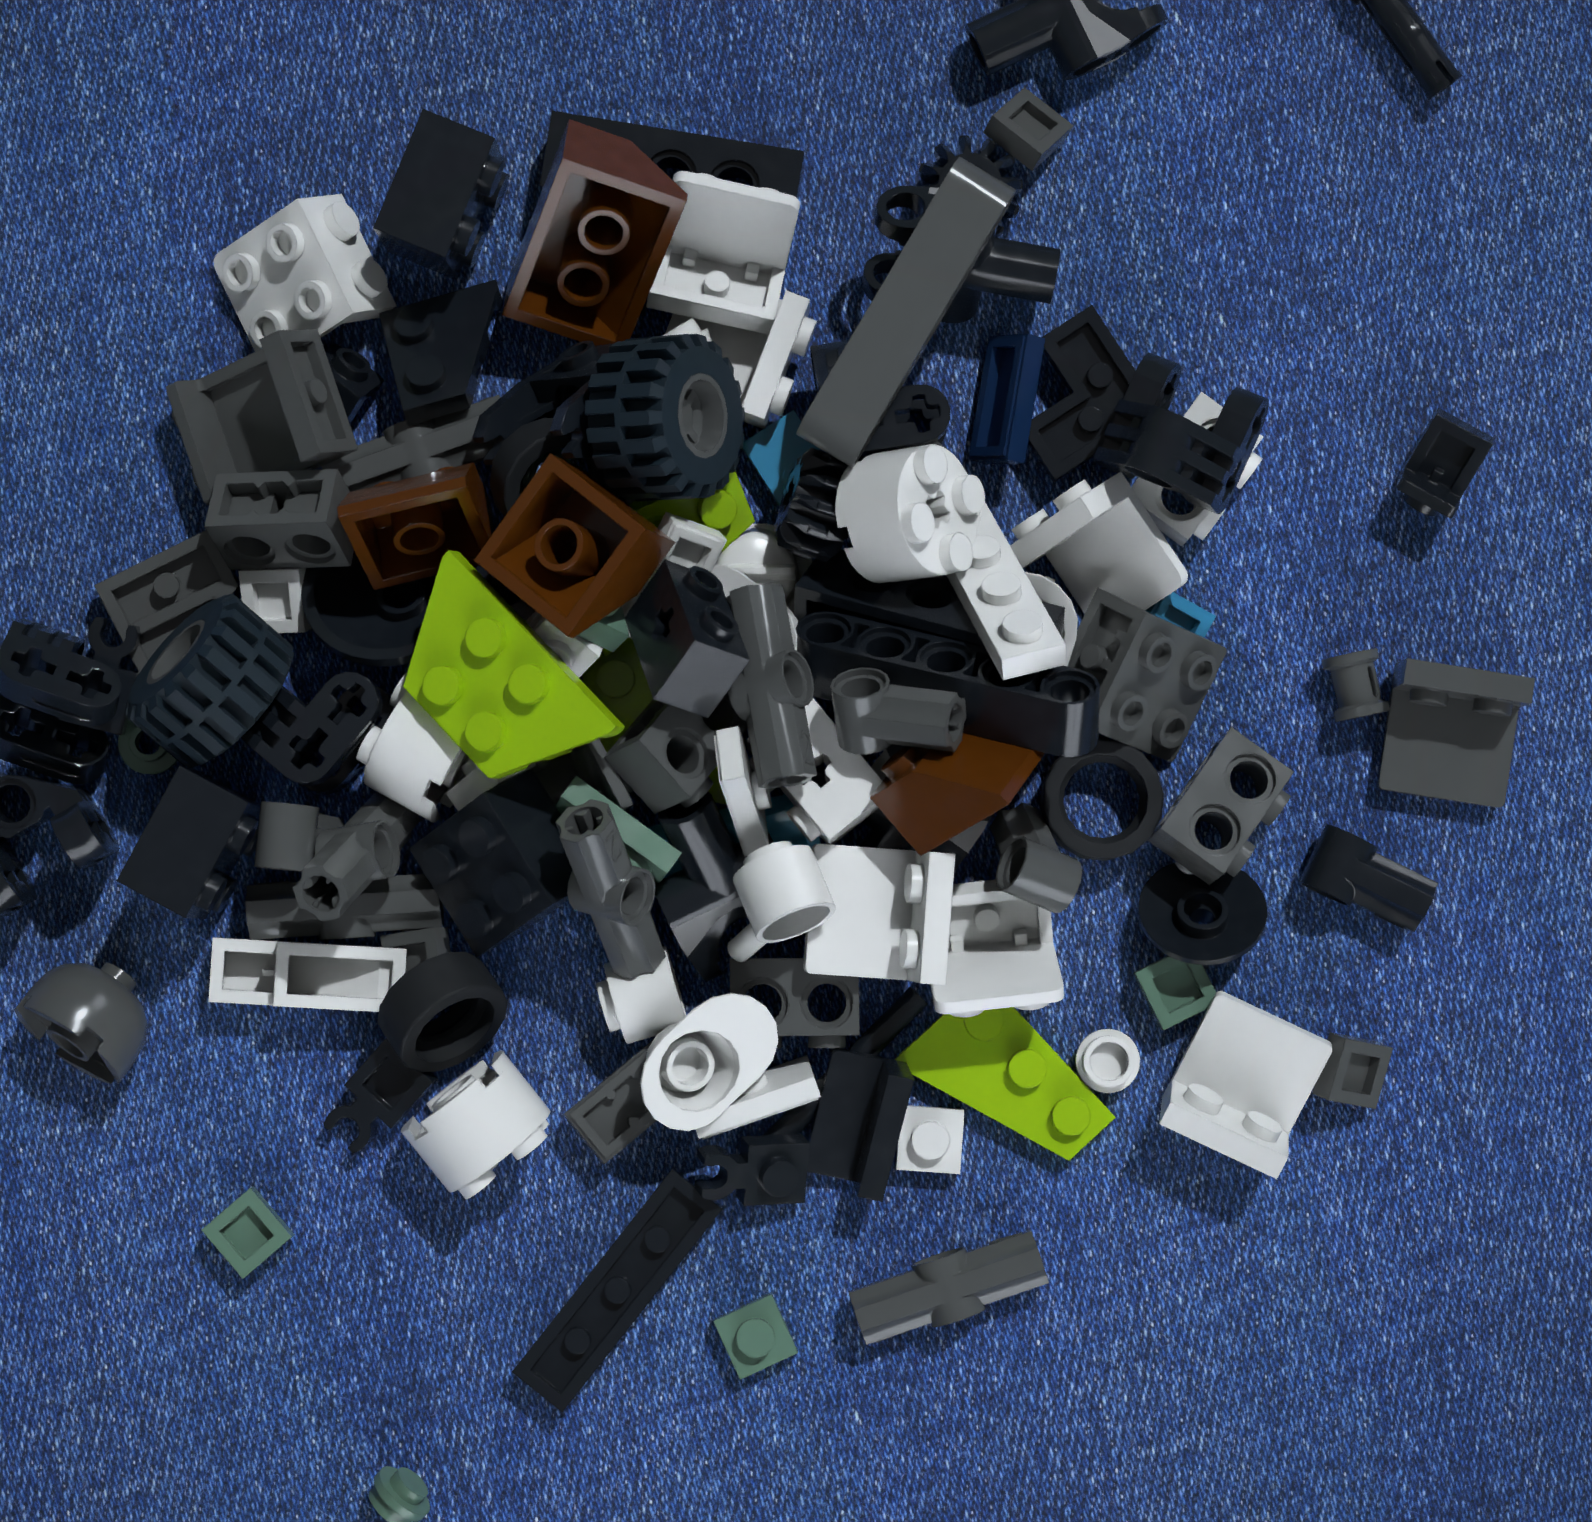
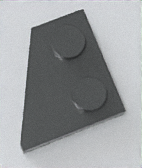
(166, 591)

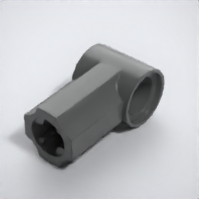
(876, 714)
(289, 835)
(1031, 861)

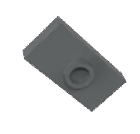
(613, 1110)

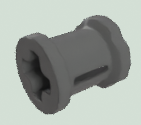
(1355, 684)

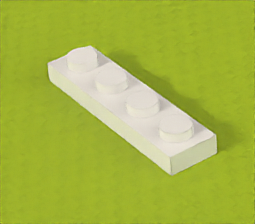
(1006, 606)

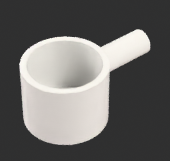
(780, 895)
(641, 1004)

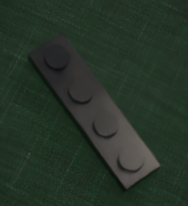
(617, 1290)

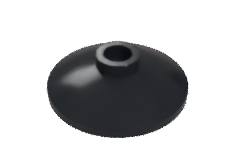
(1178, 899)

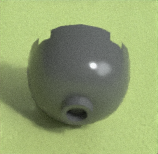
(88, 1017)

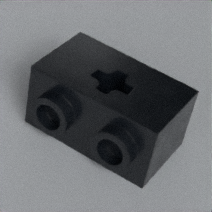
(687, 638)

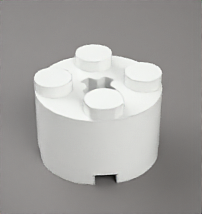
(909, 514)
(411, 757)
(478, 1125)

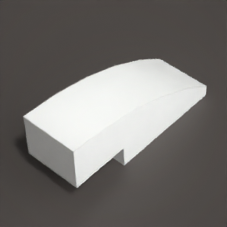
(303, 974)

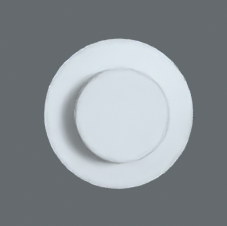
(1107, 1060)

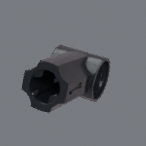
(1352, 872)

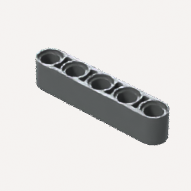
(906, 312)

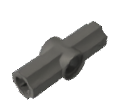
(416, 449)
(772, 688)
(354, 857)
(610, 888)
(385, 905)
(948, 1287)

